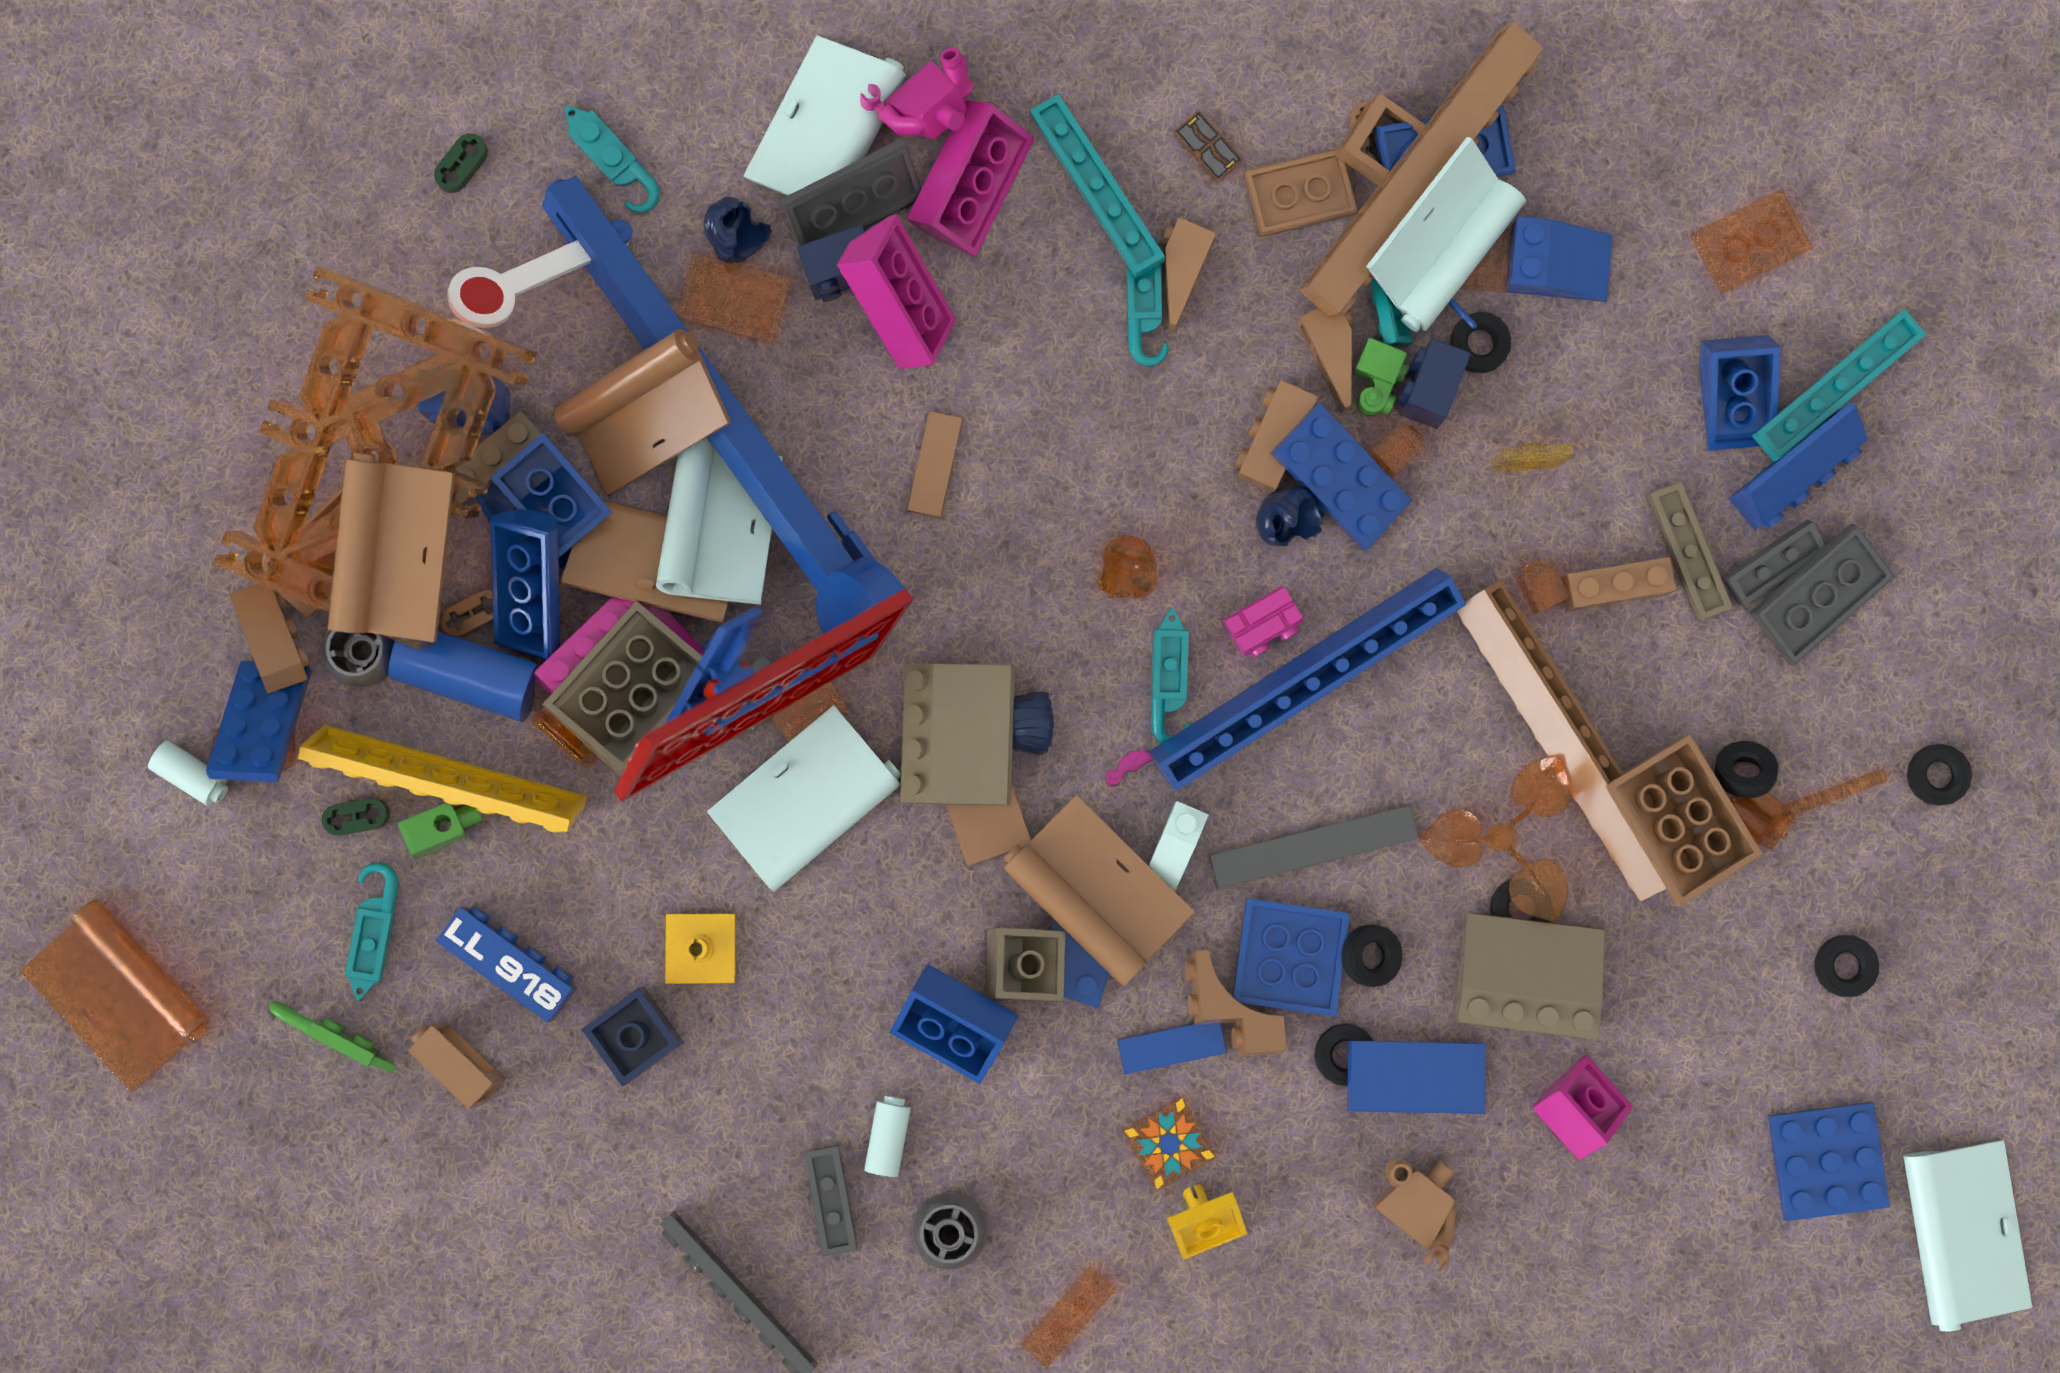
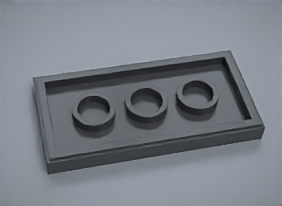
(853, 195)
(1822, 594)

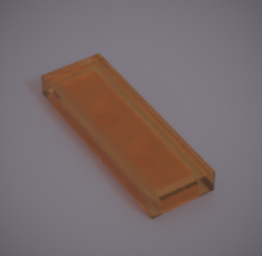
(1068, 1316)

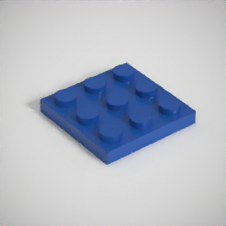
(1290, 957)
(1828, 1161)

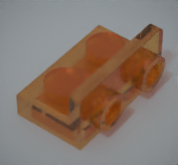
(807, 709)

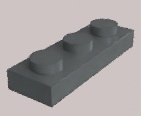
(1774, 563)
(830, 1200)

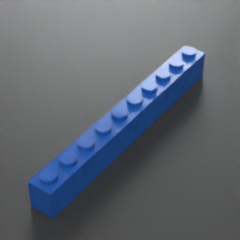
(1307, 678)

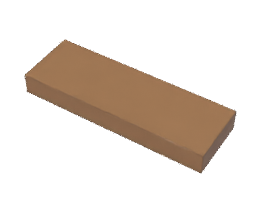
(934, 464)

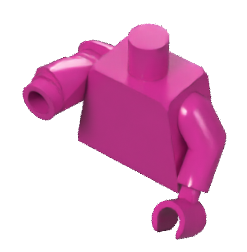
(926, 101)

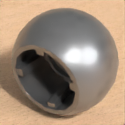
(371, 670)
(975, 1240)

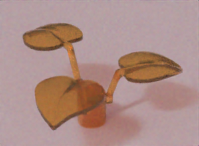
(1456, 838)

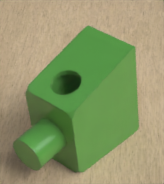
(422, 834)

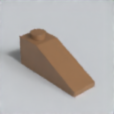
(1184, 258)
(1331, 347)

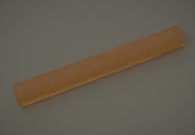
(1837, 792)

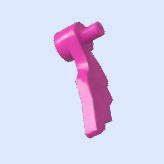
(1131, 762)

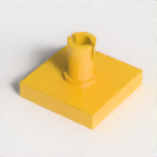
(700, 948)
(1206, 1222)

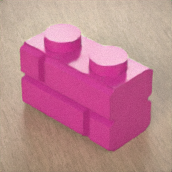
(1263, 621)

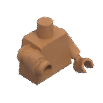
(1421, 1206)

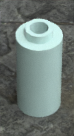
(186, 773)
(887, 1137)

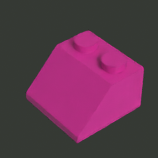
(1583, 1108)

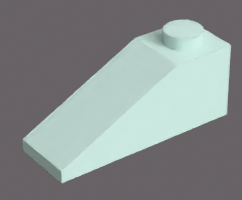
(1177, 843)

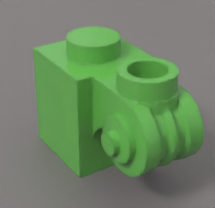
(1382, 368)

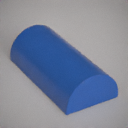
(525, 581)
(468, 675)

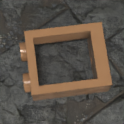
(1350, 147)
(455, 1064)

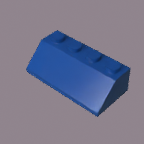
(1802, 466)

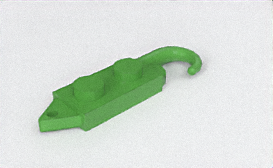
(331, 1034)

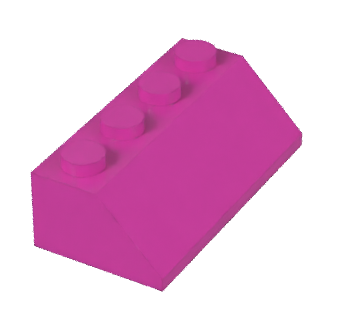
(971, 178)
(897, 293)

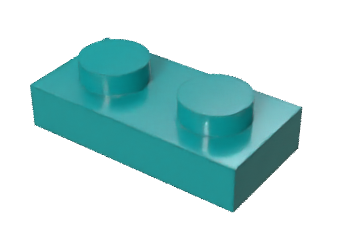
(1391, 327)

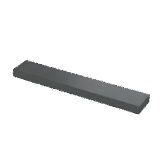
(1313, 846)

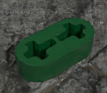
(454, 158)
(354, 808)

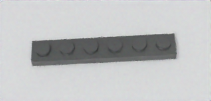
(747, 1305)

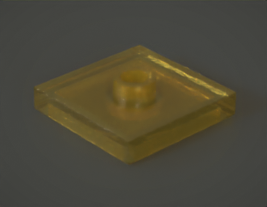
(1532, 457)

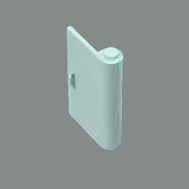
(821, 117)
(1444, 236)
(709, 533)
(822, 794)
(1967, 1233)

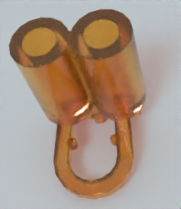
(1764, 818)

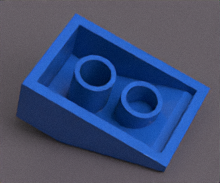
(1558, 260)
(1738, 388)
(549, 483)

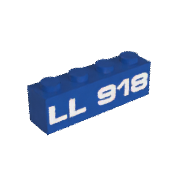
(506, 963)

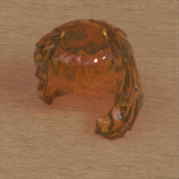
(1128, 568)

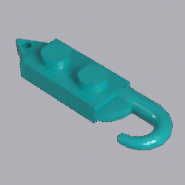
(611, 155)
(1144, 313)
(1168, 672)
(372, 933)

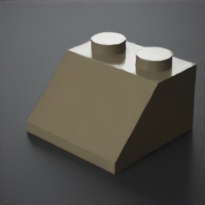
(1025, 965)

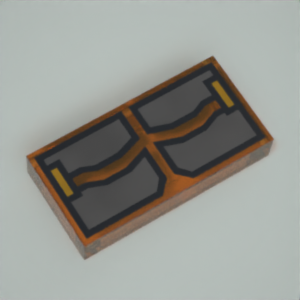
(1207, 146)

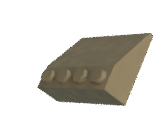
(624, 686)
(957, 734)
(1530, 976)

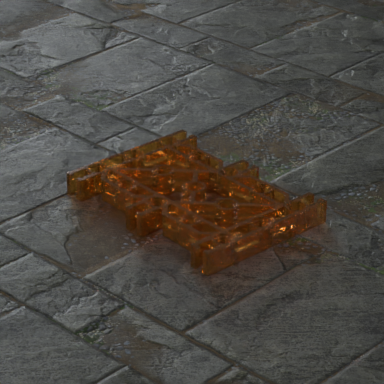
(356, 416)

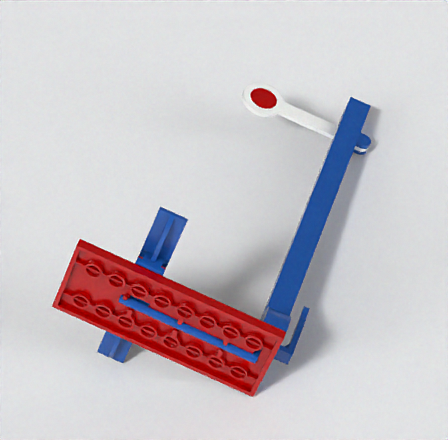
(856, 594)

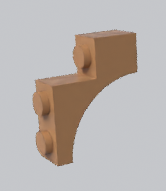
(1210, 1003)

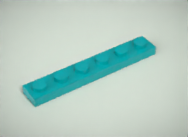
(1097, 186)
(1839, 385)

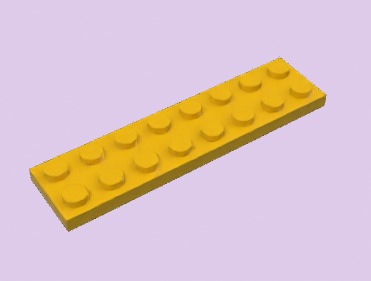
(443, 778)

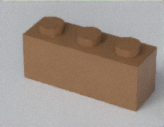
(1284, 411)
(1619, 584)
(270, 636)

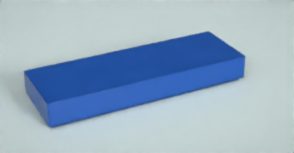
(1171, 1046)

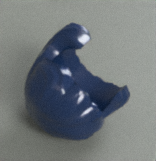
(732, 231)
(1289, 515)
(1033, 723)

